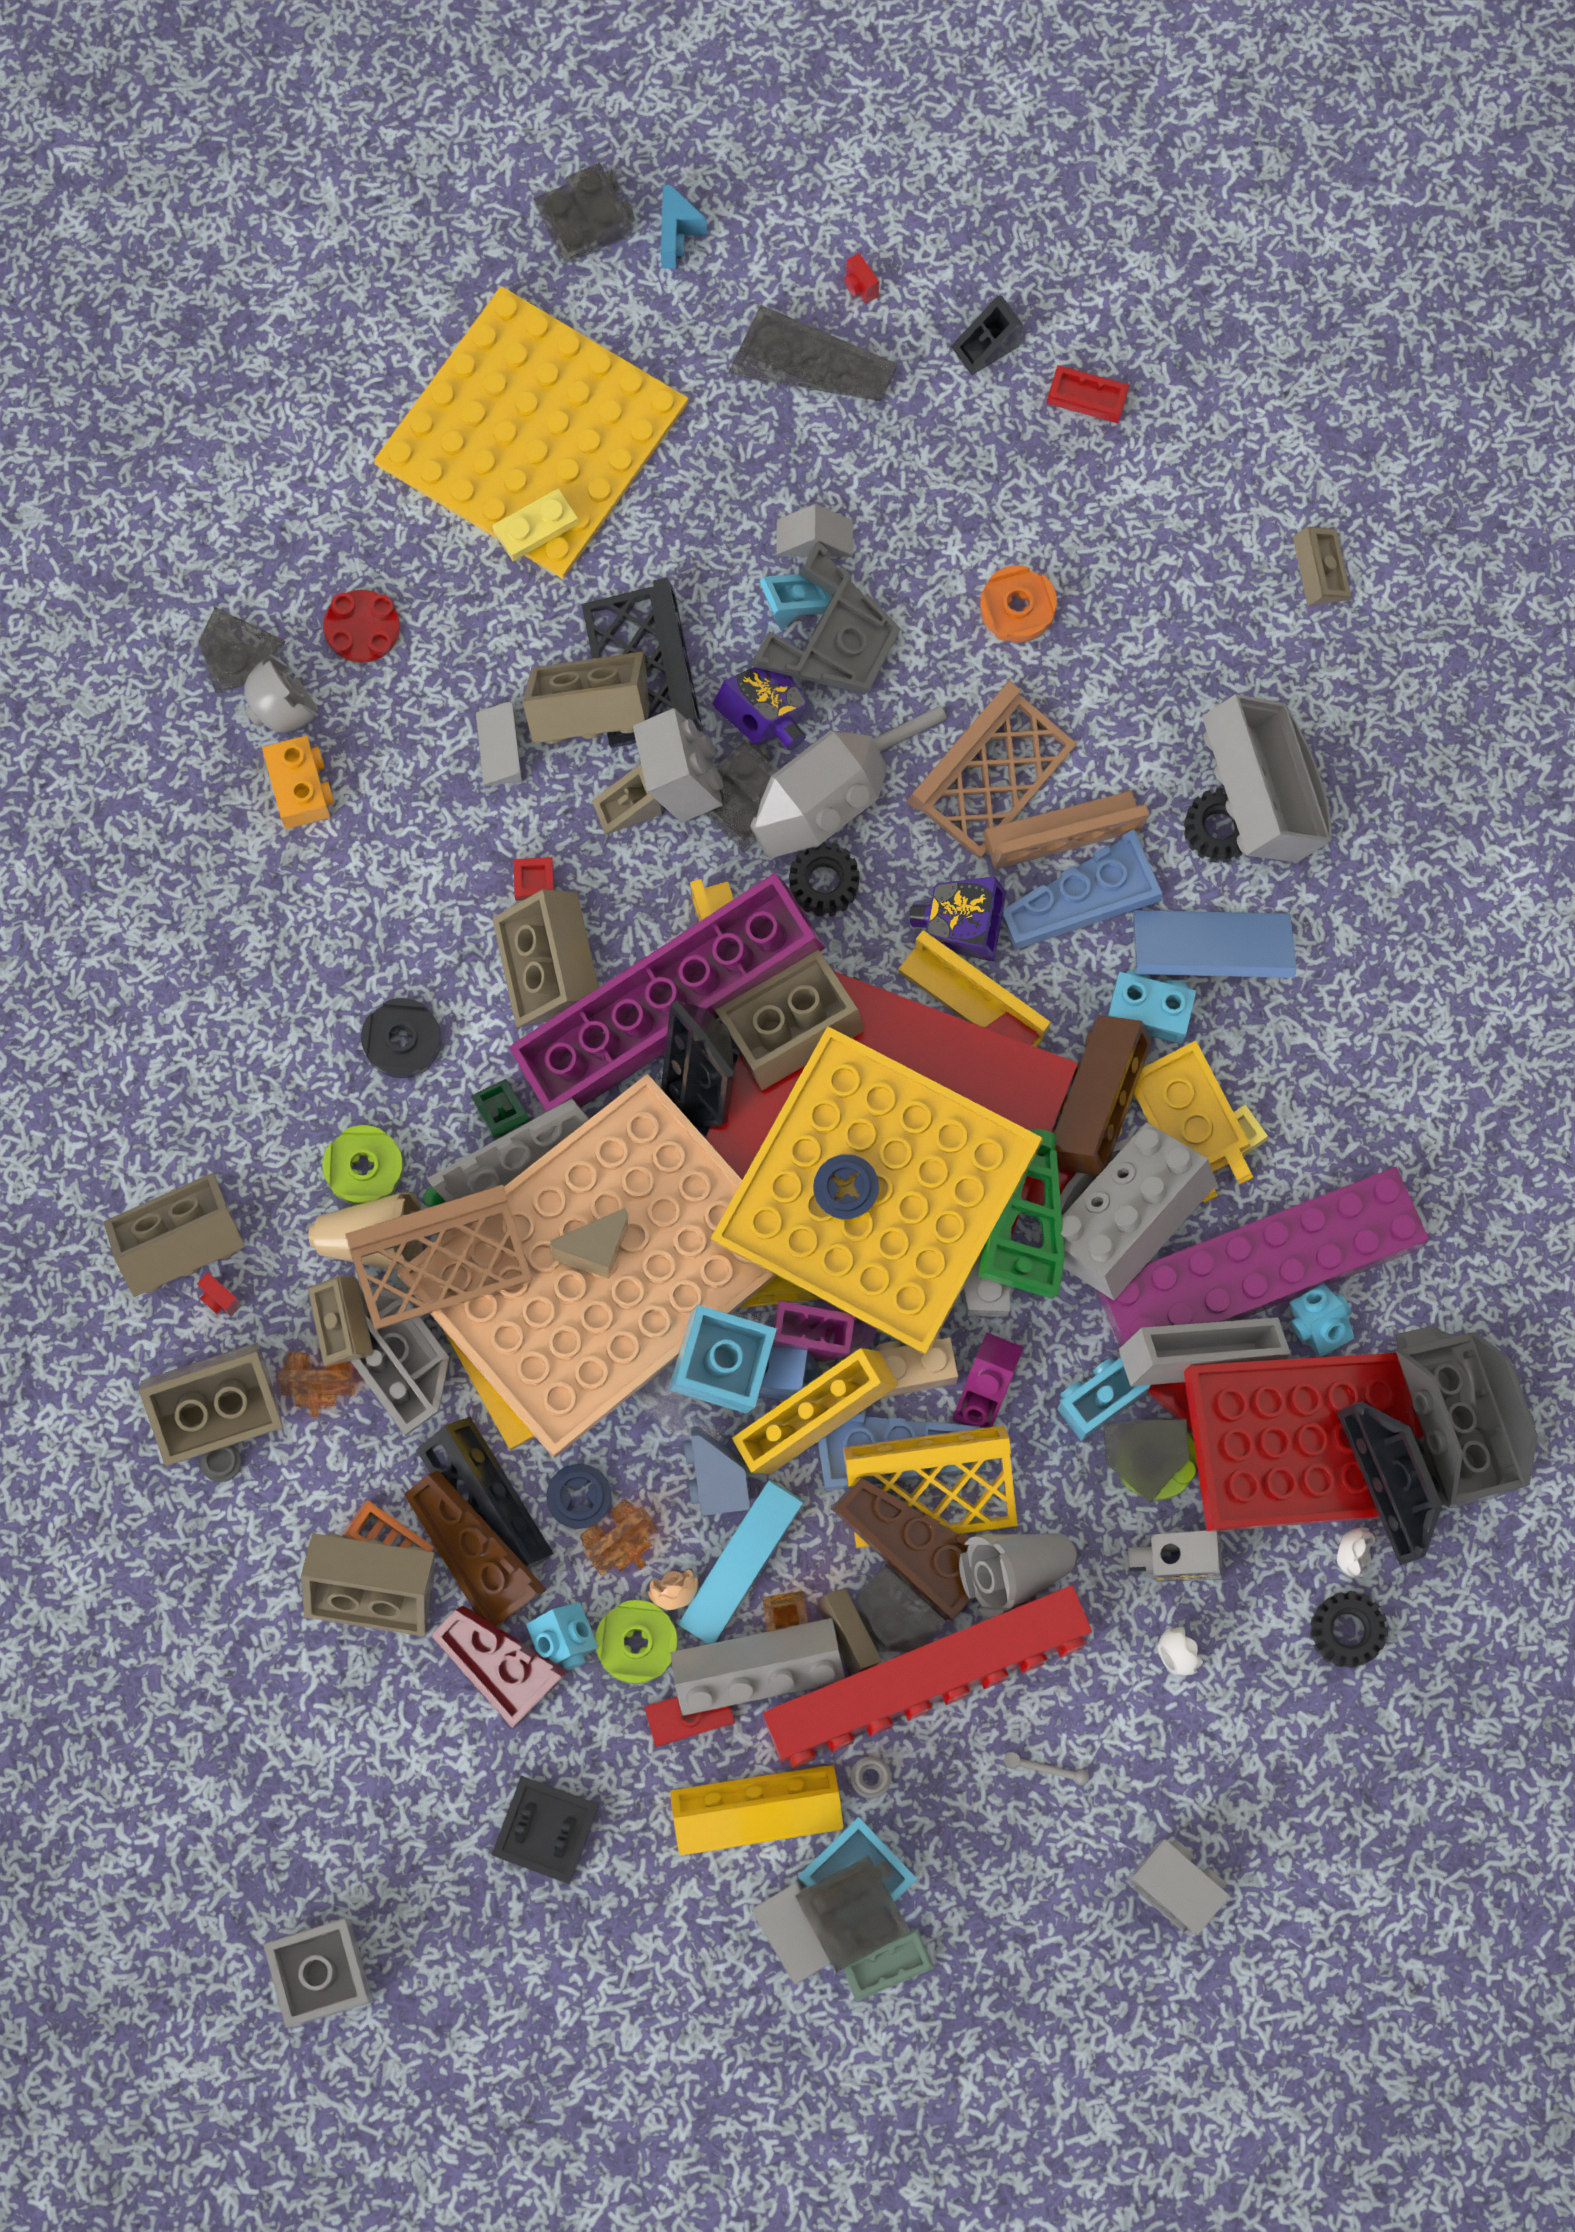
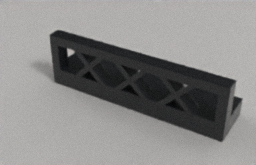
(488, 1487)

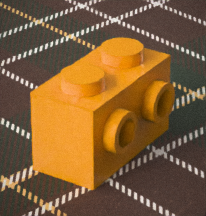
(297, 783)

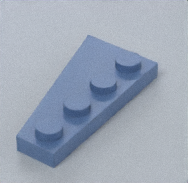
(870, 1430)

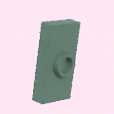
(888, 1966)

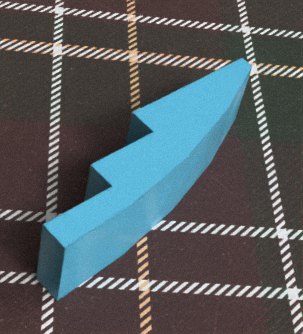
(741, 1562)

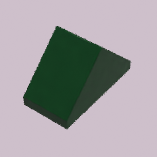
(500, 1109)

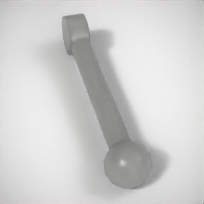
(1013, 1760)

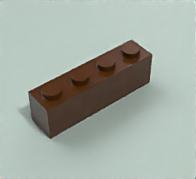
(1100, 1094)

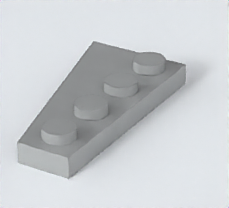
(509, 1155)

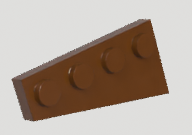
(909, 1542)
(477, 1557)

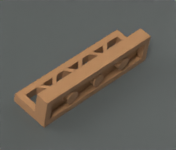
(1064, 829)

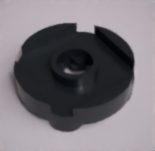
(386, 1022)

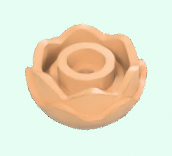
(674, 1590)

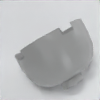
(274, 697)

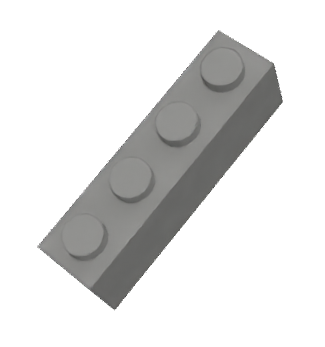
(1165, 1352)
(757, 1666)

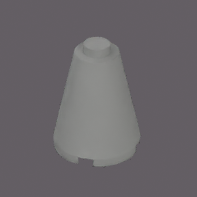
(1013, 1568)

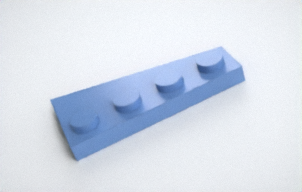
(1099, 889)

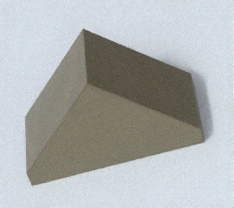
(626, 803)
(593, 1245)

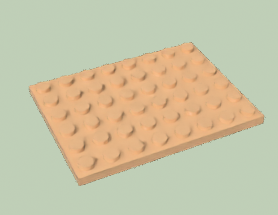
(569, 1338)

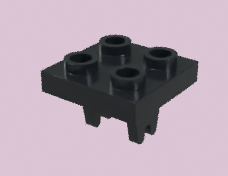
(545, 1830)

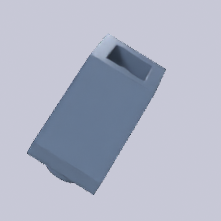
(719, 1475)

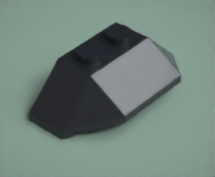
(698, 1065)
(1395, 1477)

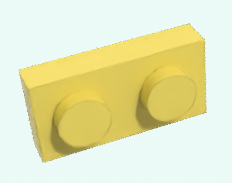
(535, 524)

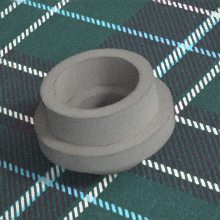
(880, 1767)

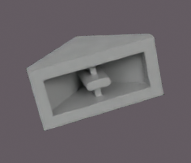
(804, 528)

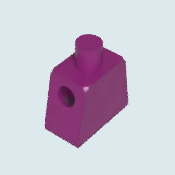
(812, 1330)

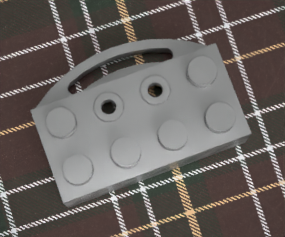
(1268, 778)
(1130, 1208)

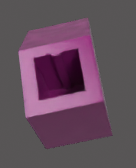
(987, 1382)

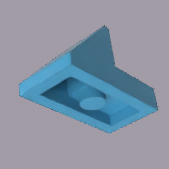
(678, 219)

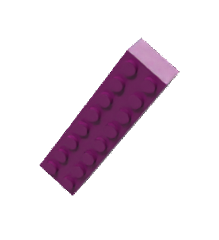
(628, 1017)
(1273, 1258)

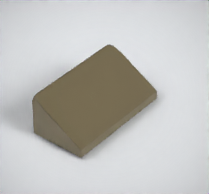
(1321, 566)
(340, 1320)
(850, 1631)

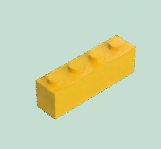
(815, 1411)

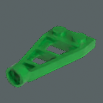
(1020, 1264)

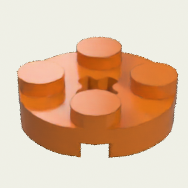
(1028, 586)

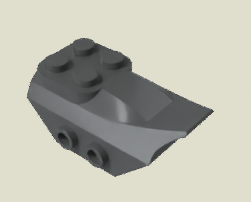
(1470, 1414)

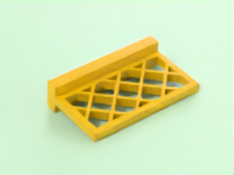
(937, 1452)

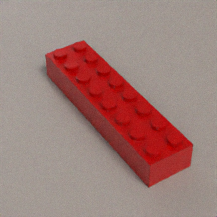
(927, 1675)

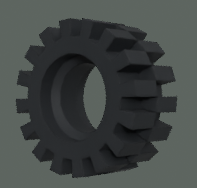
(1199, 837)
(824, 857)
(1366, 1612)

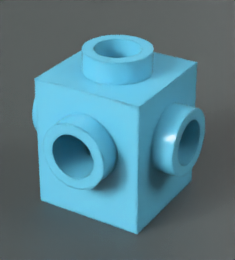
(1322, 1320)
(563, 1636)

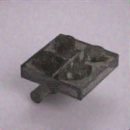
(853, 1912)

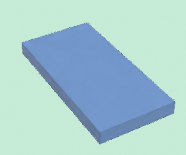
(1214, 944)

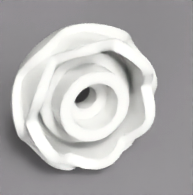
(1354, 1551)
(1179, 1652)

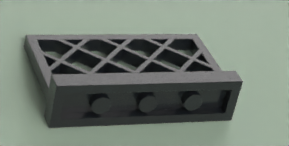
(671, 648)

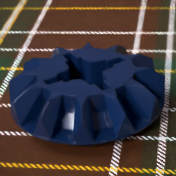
(844, 1168)
(576, 1477)

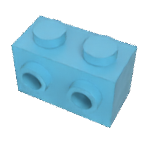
(1159, 1005)
(1099, 1399)

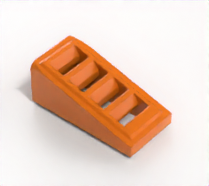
(369, 1509)

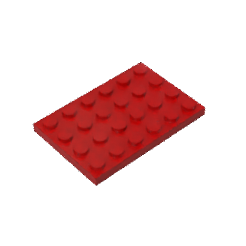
(1274, 1438)

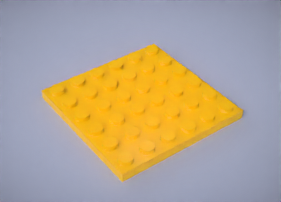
(529, 413)
(940, 1176)

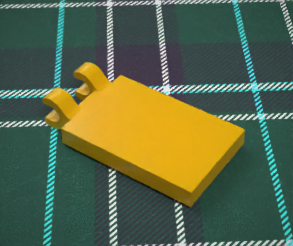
(1189, 1105)

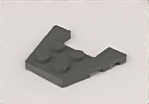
(847, 641)

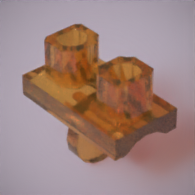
(314, 1387)
(621, 1544)

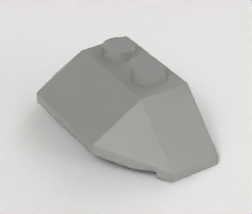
(819, 792)
(405, 1366)

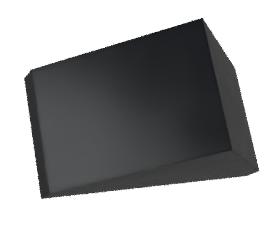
(989, 336)

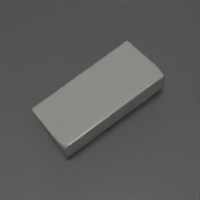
(498, 745)

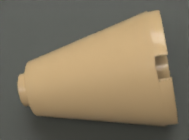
(329, 1229)

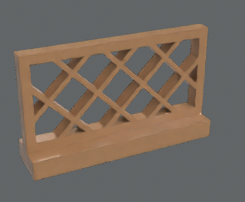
(972, 743)
(426, 1223)

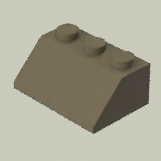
(586, 697)
(545, 955)
(786, 1016)
(173, 1235)
(211, 1404)
(368, 1584)

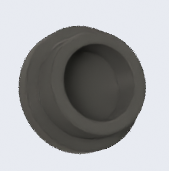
(221, 1464)

